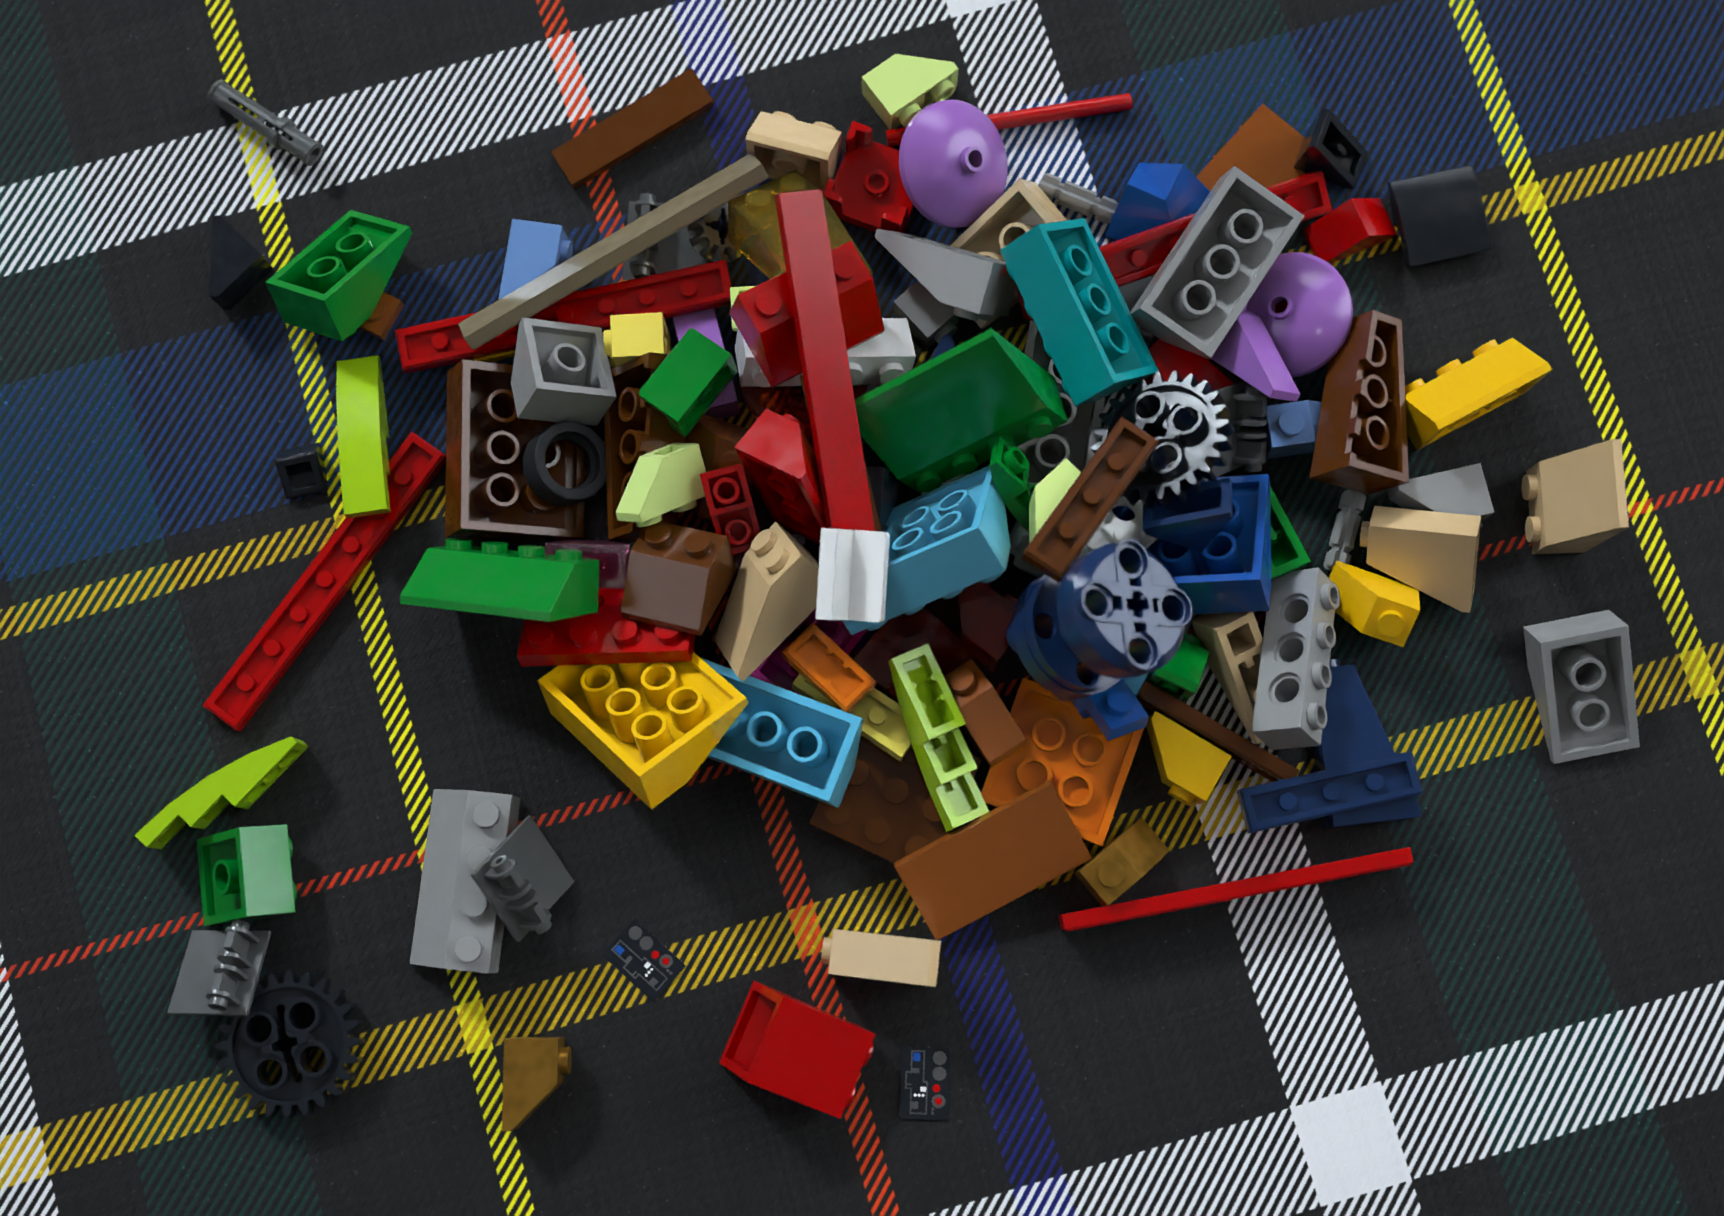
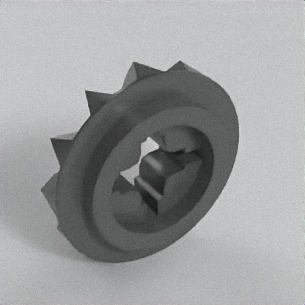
(707, 240)

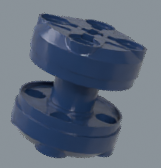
(1102, 623)

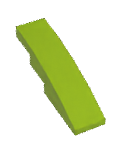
(362, 437)
(935, 736)
(236, 784)

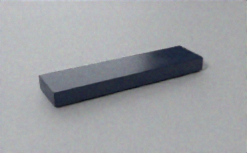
(1329, 792)

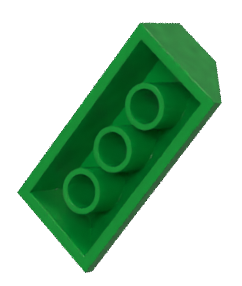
(504, 581)

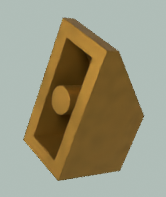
(1122, 862)
(530, 1075)

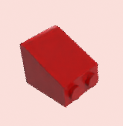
(797, 1050)

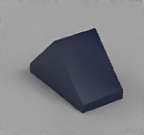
(1192, 522)

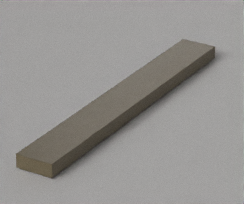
(612, 251)

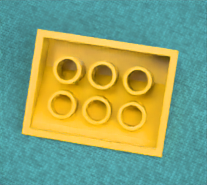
(645, 718)

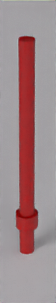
(1044, 114)

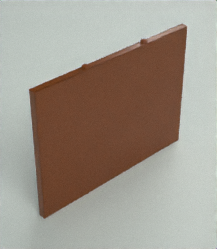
(1261, 149)

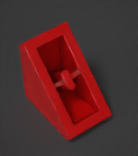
(1349, 229)

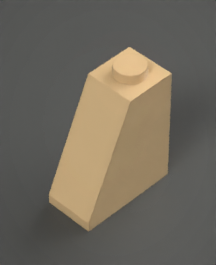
(1425, 551)
(882, 957)

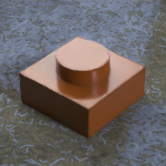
(383, 316)

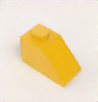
(1375, 603)
(1185, 760)

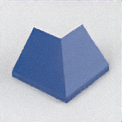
(1155, 197)

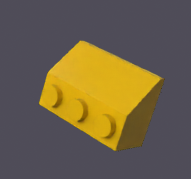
(1470, 389)

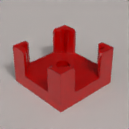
(869, 184)

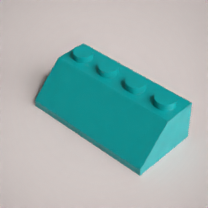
(1078, 310)

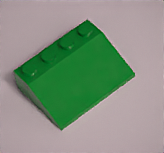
(953, 408)

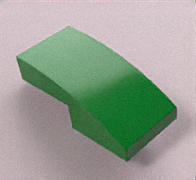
(1010, 475)

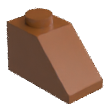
(985, 715)

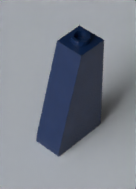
(1352, 737)

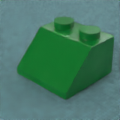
(246, 874)

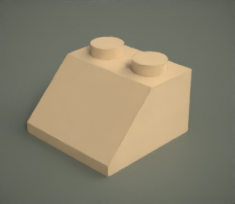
(790, 144)

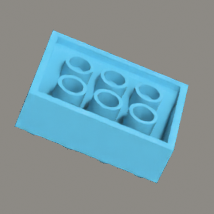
(943, 545)

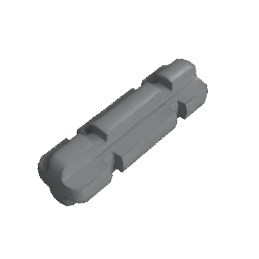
(1078, 198)
(1345, 528)

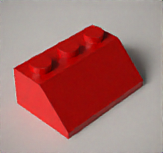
(768, 323)
(784, 472)

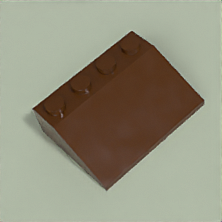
(484, 463)

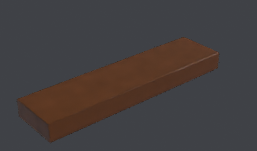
(632, 128)
(1090, 500)
(1225, 739)

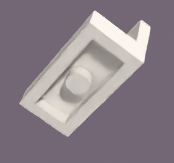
(852, 575)

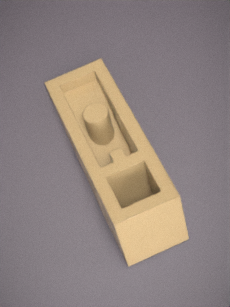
(1233, 658)

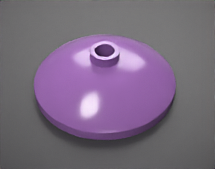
(938, 168)
(1316, 313)

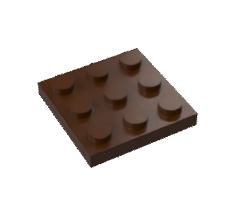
(884, 806)

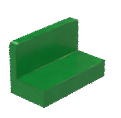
(689, 380)

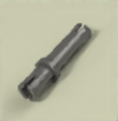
(301, 146)

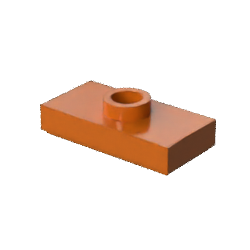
(828, 668)

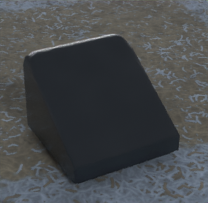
(302, 470)

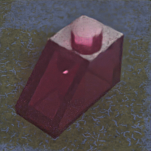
(612, 557)

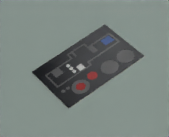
(644, 960)
(924, 1083)

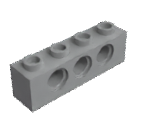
(1296, 660)

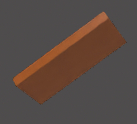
(992, 860)

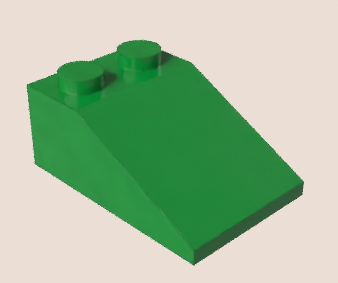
(339, 275)

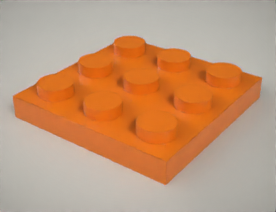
(1069, 753)

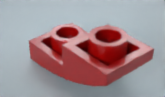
(731, 506)

